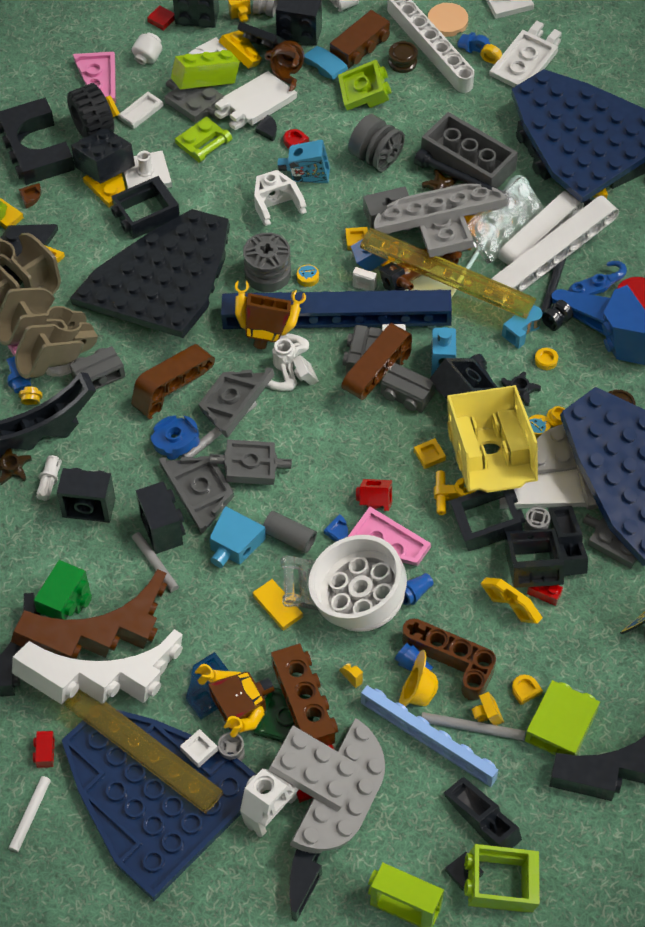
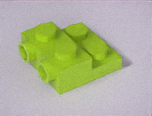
(364, 85)

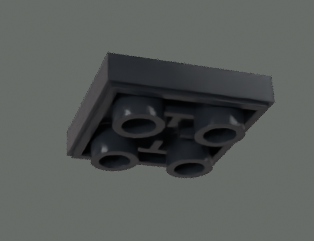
(259, 36)

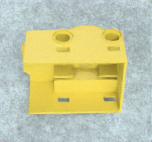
(498, 419)

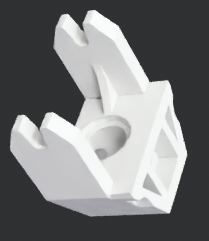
(284, 189)
(260, 808)

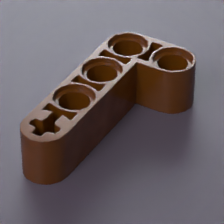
(390, 347)
(168, 377)
(446, 654)

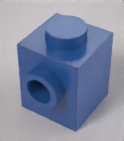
(366, 259)

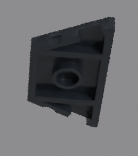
(42, 232)

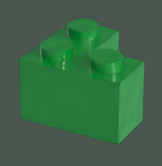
(63, 592)

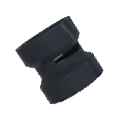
(556, 315)

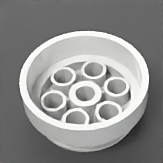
(341, 565)

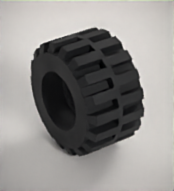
(89, 110)

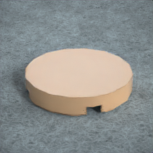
(449, 18)

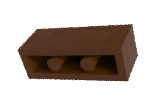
(360, 38)

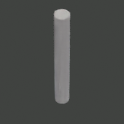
(154, 560)

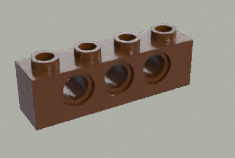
(293, 660)

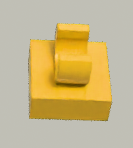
(239, 9)
(488, 710)

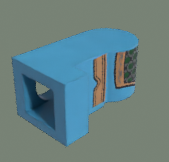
(517, 327)

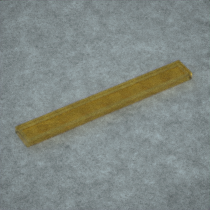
(448, 273)
(146, 750)

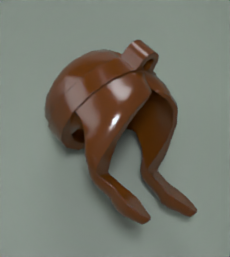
(285, 60)

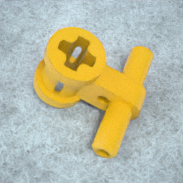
(447, 492)

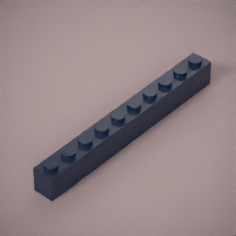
(359, 308)

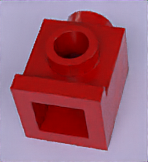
(375, 493)

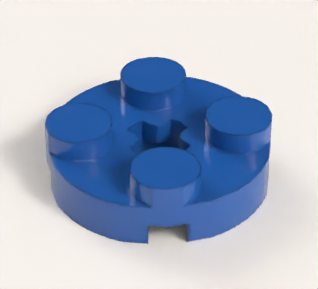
(179, 445)

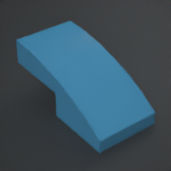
(326, 62)

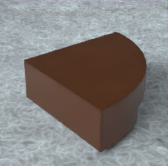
(30, 194)

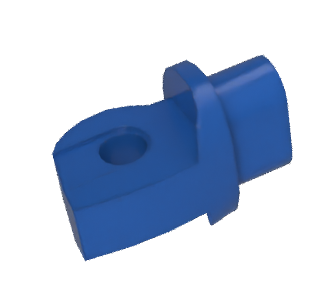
(472, 42)
(14, 379)

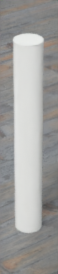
(29, 814)

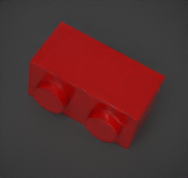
(546, 593)
(44, 746)

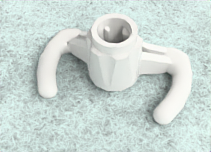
(283, 355)

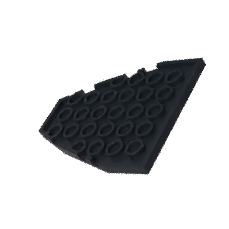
(162, 276)

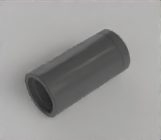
(289, 531)

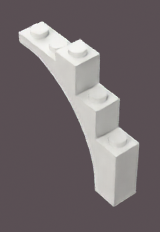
(63, 676)

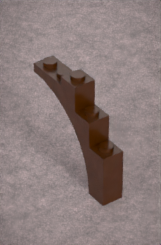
(98, 634)

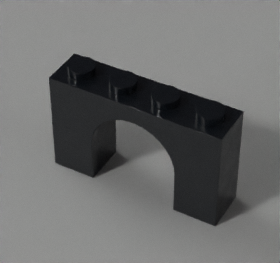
(33, 164)

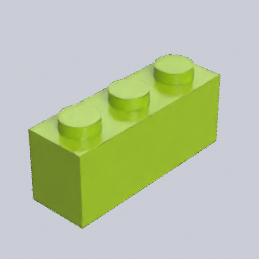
(205, 69)

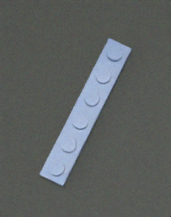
(436, 740)

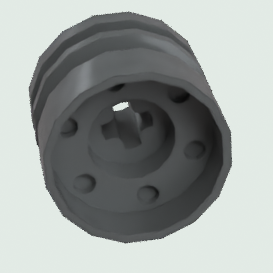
(376, 142)
(267, 262)

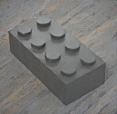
(470, 150)

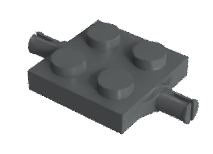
(193, 102)
(250, 462)
(607, 542)

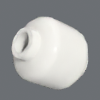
(147, 48)

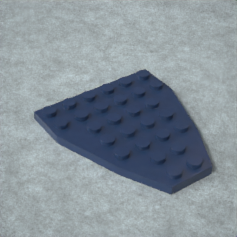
(580, 131)
(610, 454)
(140, 817)

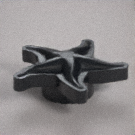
(523, 386)

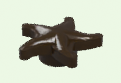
(439, 181)
(12, 465)

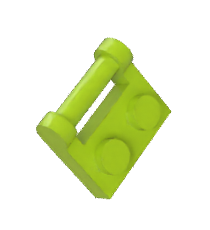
(199, 135)

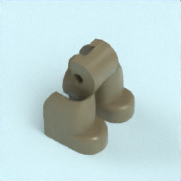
(34, 266)
(44, 333)

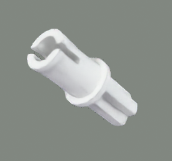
(48, 477)

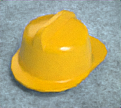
(420, 684)

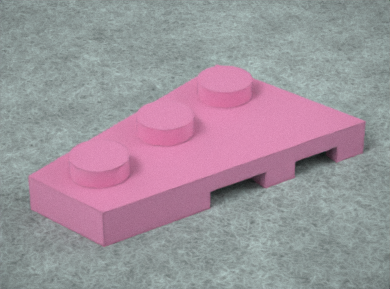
(98, 69)
(408, 545)

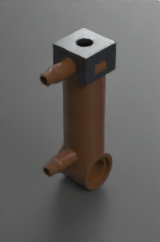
(399, 277)

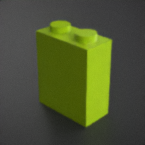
(562, 719)

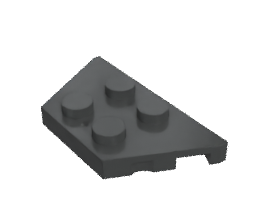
(233, 397)
(199, 487)

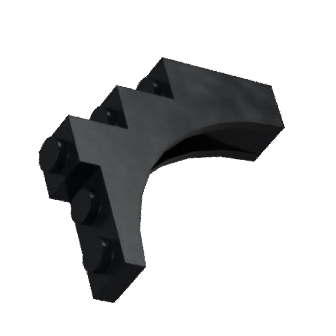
(52, 418)
(599, 774)

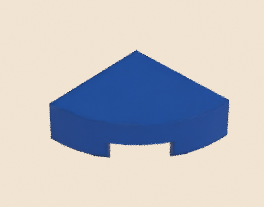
(337, 529)

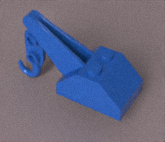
(616, 317)

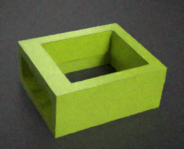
(529, 878)
(405, 896)

